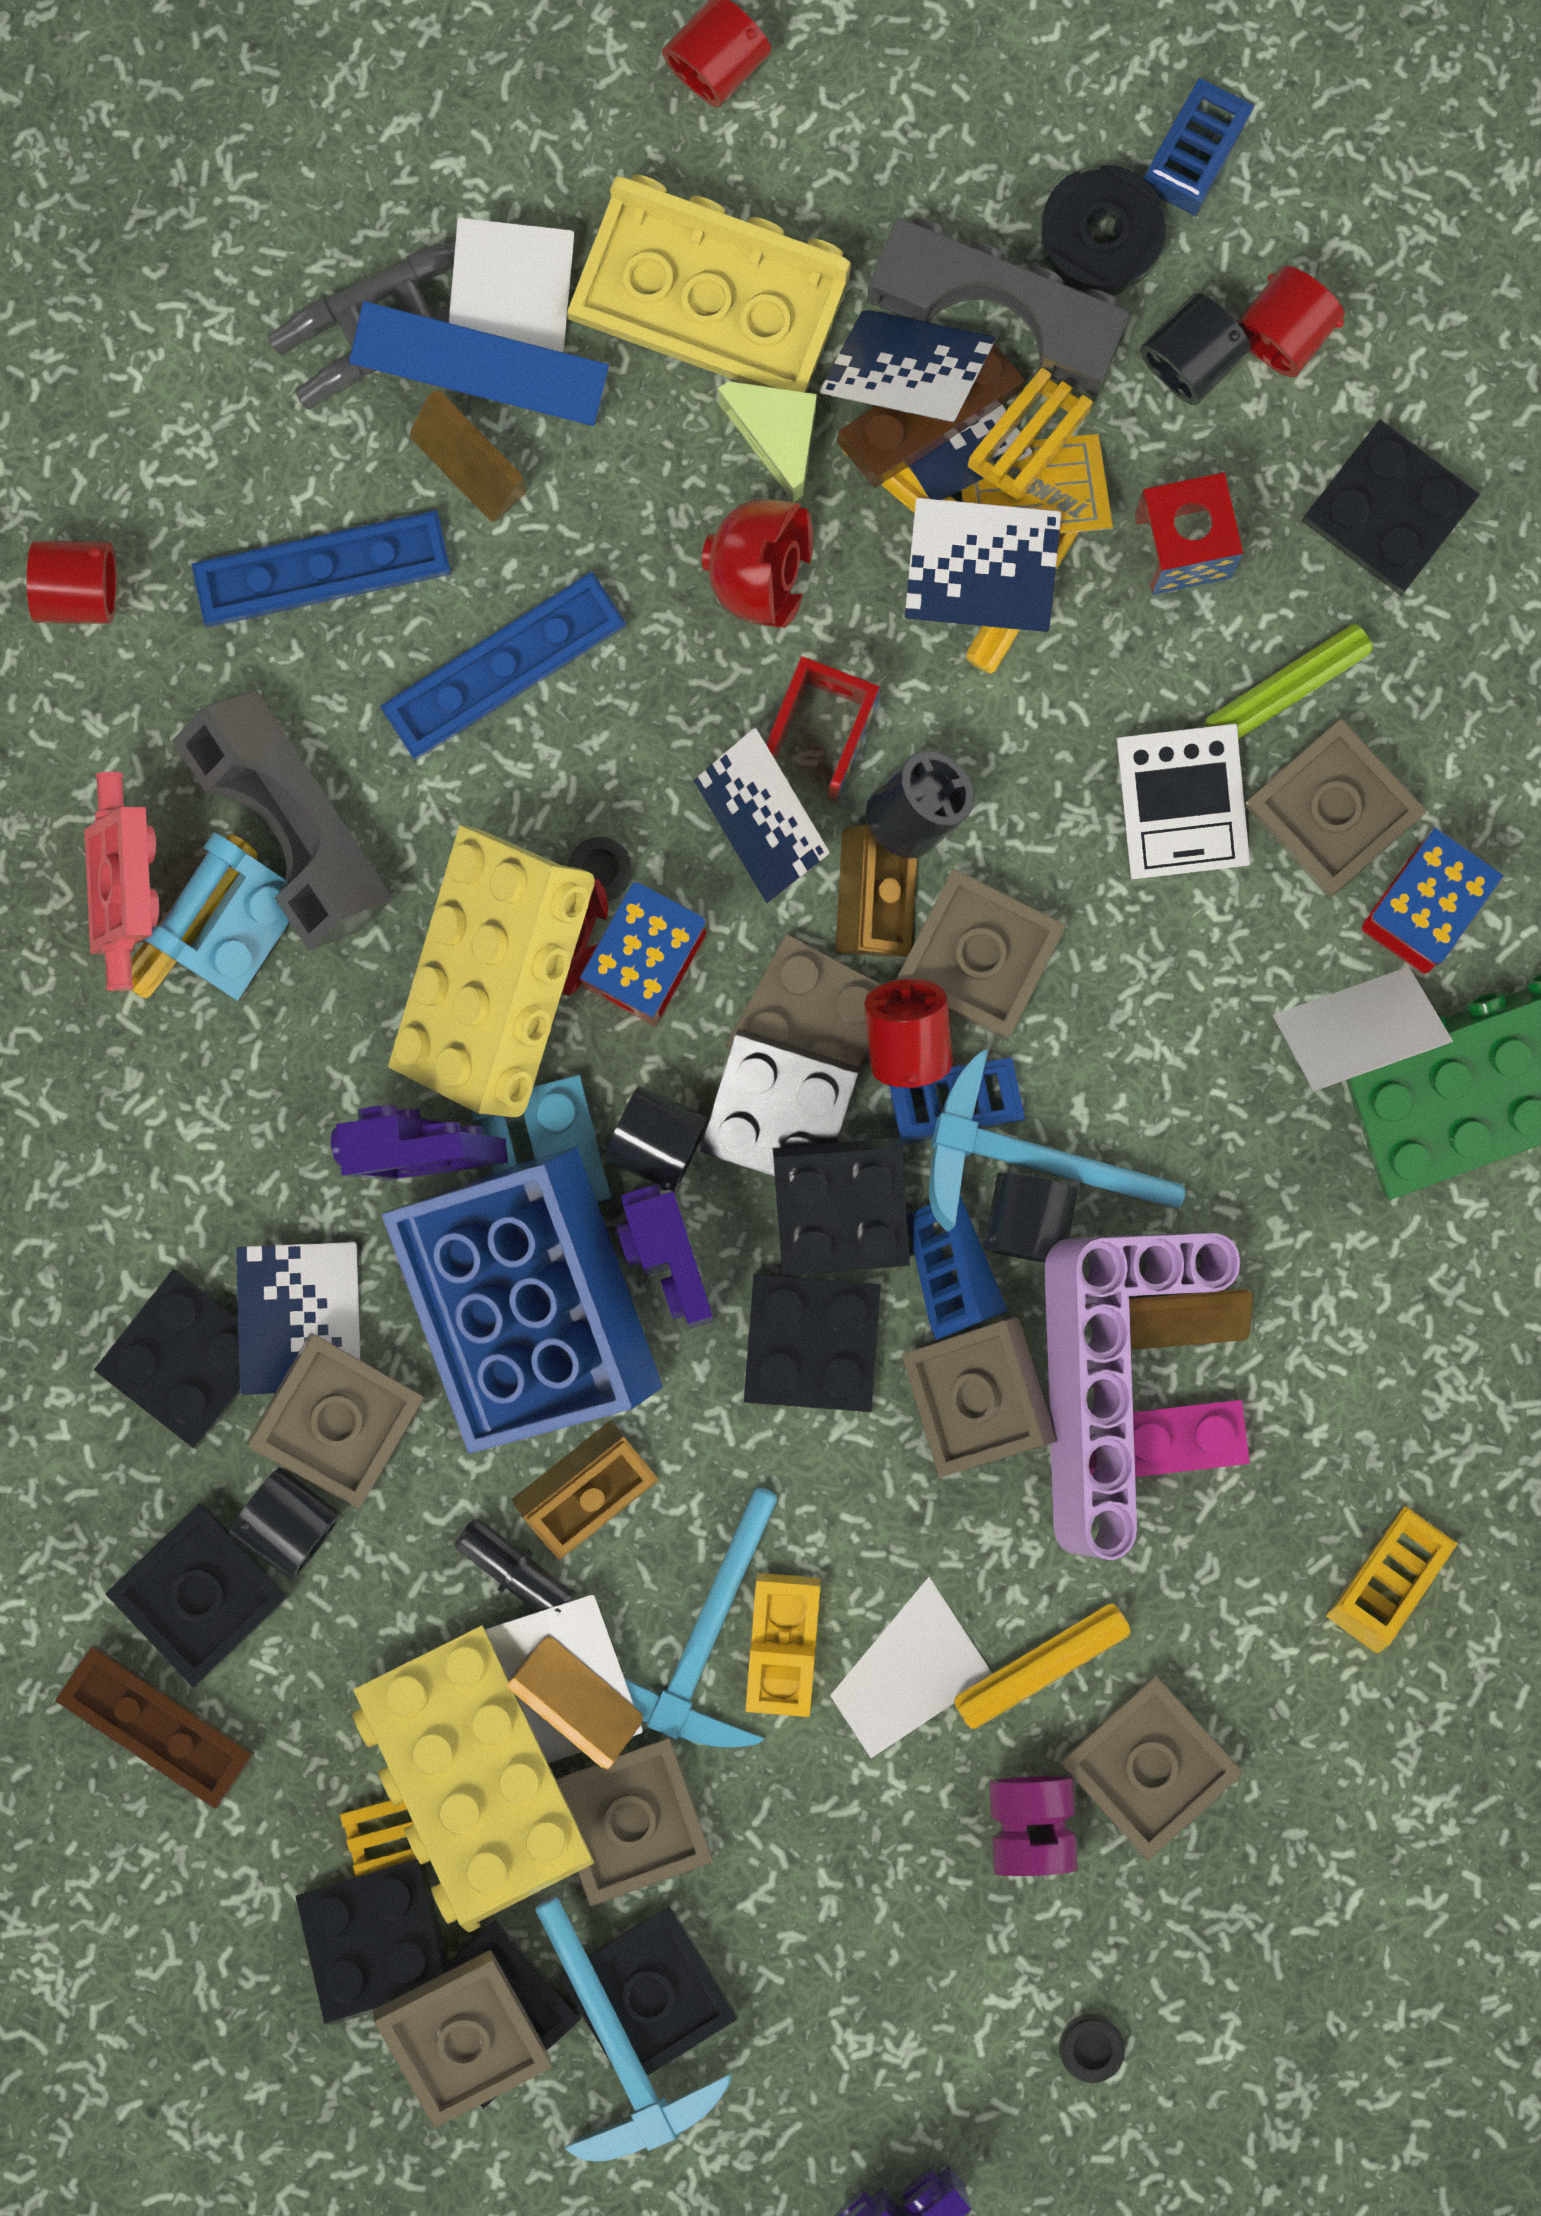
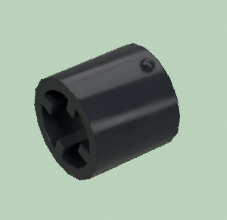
(1195, 348)
(919, 804)
(656, 1138)
(1029, 1216)
(285, 1523)

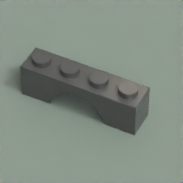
(928, 272)
(246, 756)

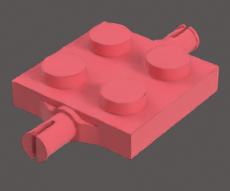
(118, 885)

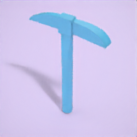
(958, 1137)
(671, 1710)
(654, 2119)

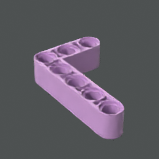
(1107, 1368)

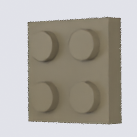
(1335, 808)
(983, 952)
(810, 1004)
(979, 1397)
(334, 1420)
(1151, 1767)
(635, 1821)
(462, 2039)

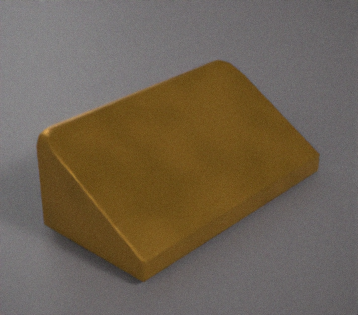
(467, 457)
(874, 897)
(1190, 1319)
(584, 1490)
(576, 1701)

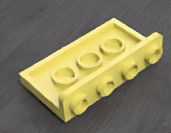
(710, 286)
(491, 973)
(470, 1779)

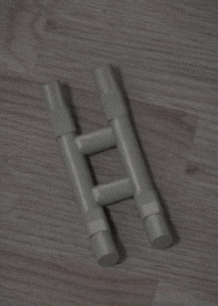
(346, 308)

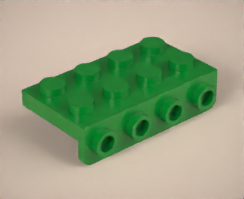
(1460, 1100)

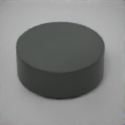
(606, 862)
(1091, 2048)

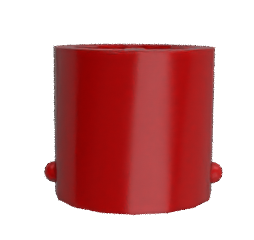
(716, 51)
(1290, 320)
(71, 582)
(908, 1033)

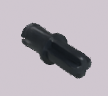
(512, 1567)

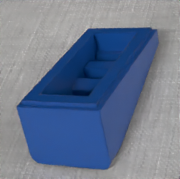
(1177, 188)
(904, 1112)
(941, 1294)

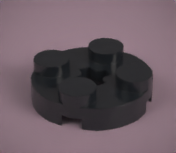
(1093, 196)

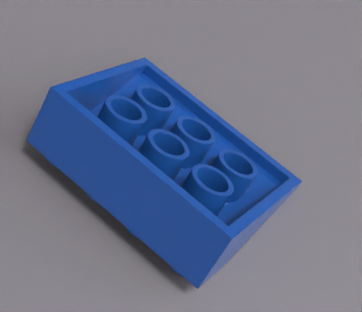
(523, 1301)

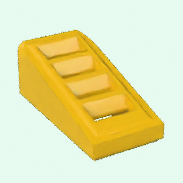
(1360, 1623)

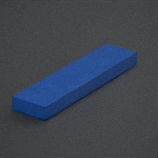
(478, 363)
(321, 569)
(503, 666)

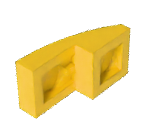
(783, 1644)

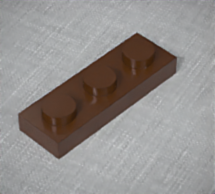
(891, 439)
(155, 1727)

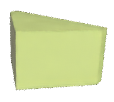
(776, 427)

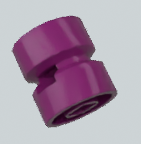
(1026, 1802)

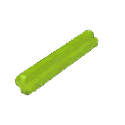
(1294, 681)

